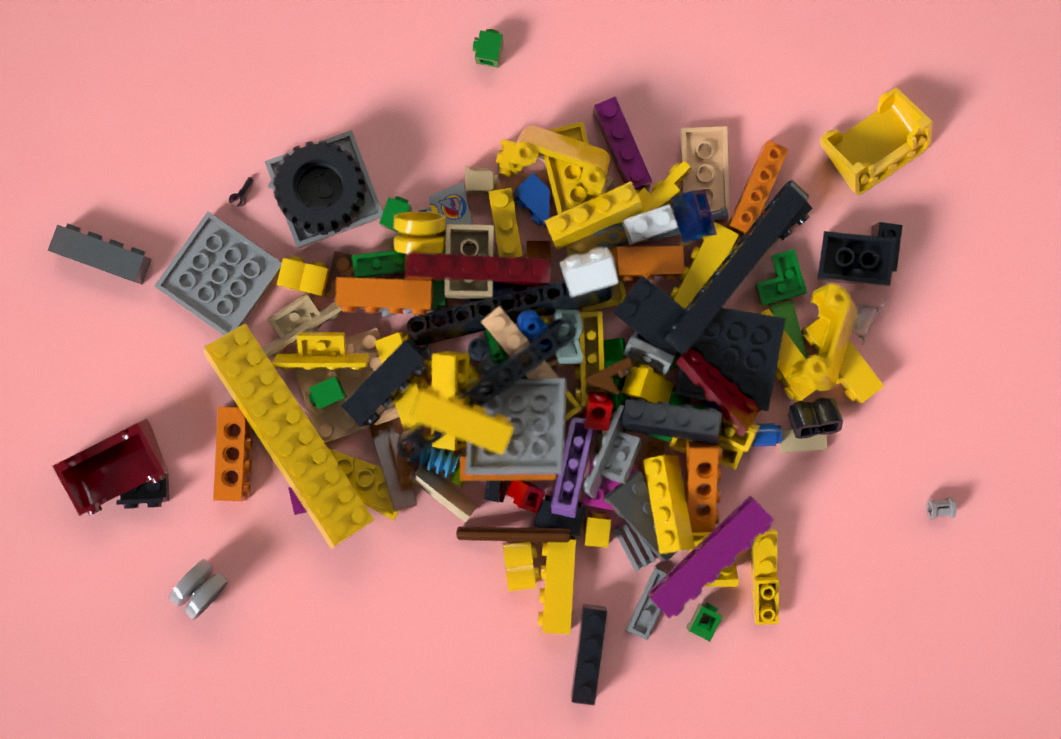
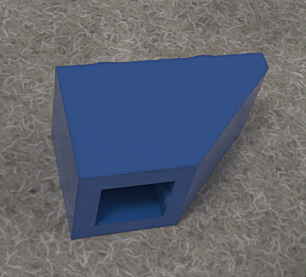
(535, 198)

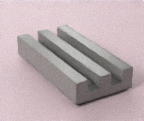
(643, 563)

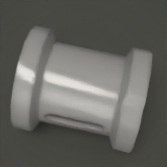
(949, 508)

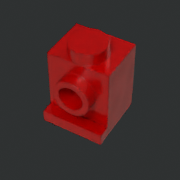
(526, 495)

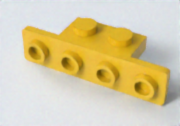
(321, 350)

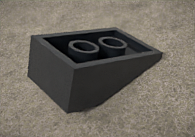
(856, 259)
(649, 313)

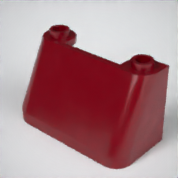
(111, 468)

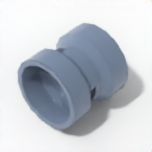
(477, 347)

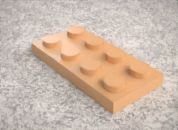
(707, 155)

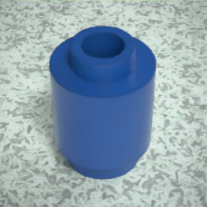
(768, 435)

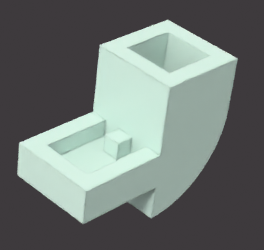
(571, 352)

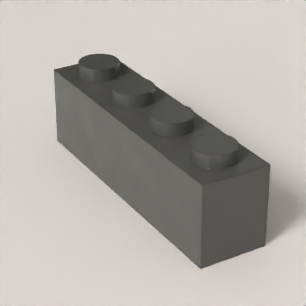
(99, 254)

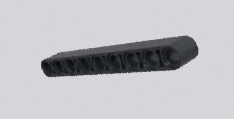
(736, 267)
(519, 301)
(498, 384)

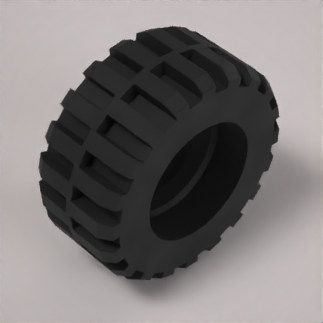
(317, 157)

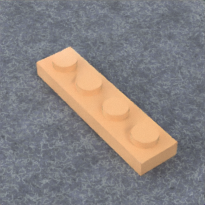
(511, 338)

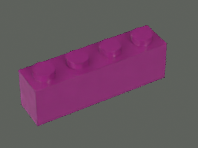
(621, 143)

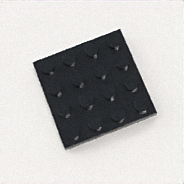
(743, 350)

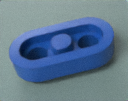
(528, 317)

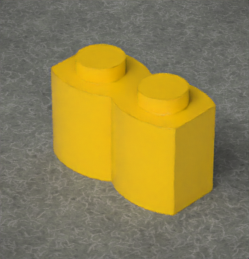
(303, 276)
(519, 565)

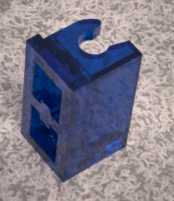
(694, 215)

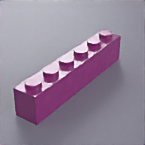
(710, 557)

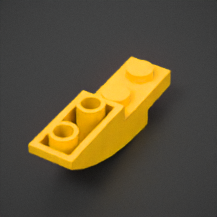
(663, 190)
(764, 578)

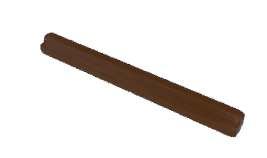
(515, 534)

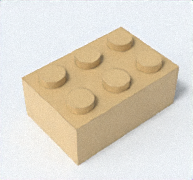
(469, 241)

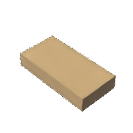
(793, 444)

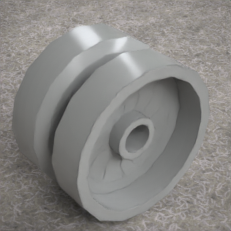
(198, 589)

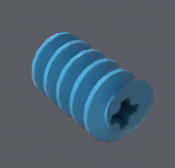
(438, 458)

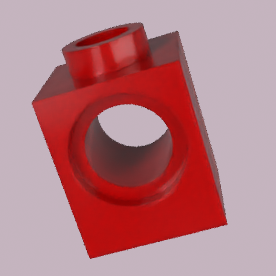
(600, 419)

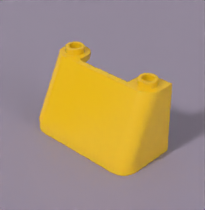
(879, 142)
(554, 145)
(839, 309)

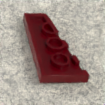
(719, 389)

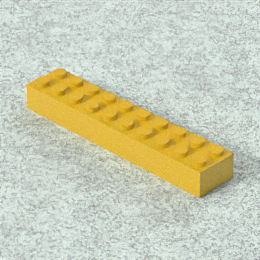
(288, 435)

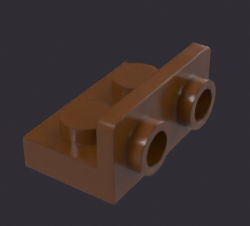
(341, 267)

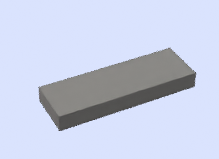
(646, 611)

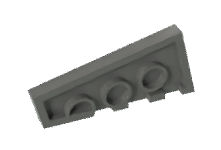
(634, 505)

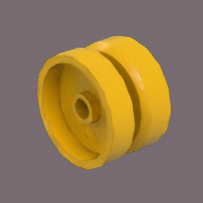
(419, 232)

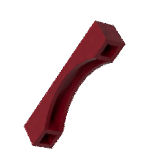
(477, 268)

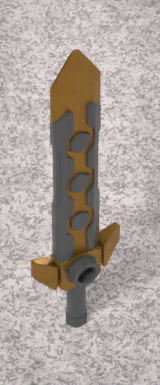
(615, 235)

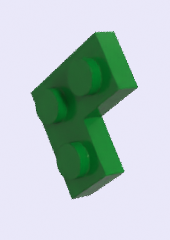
(788, 281)

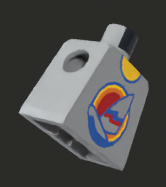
(451, 203)

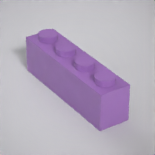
(574, 467)

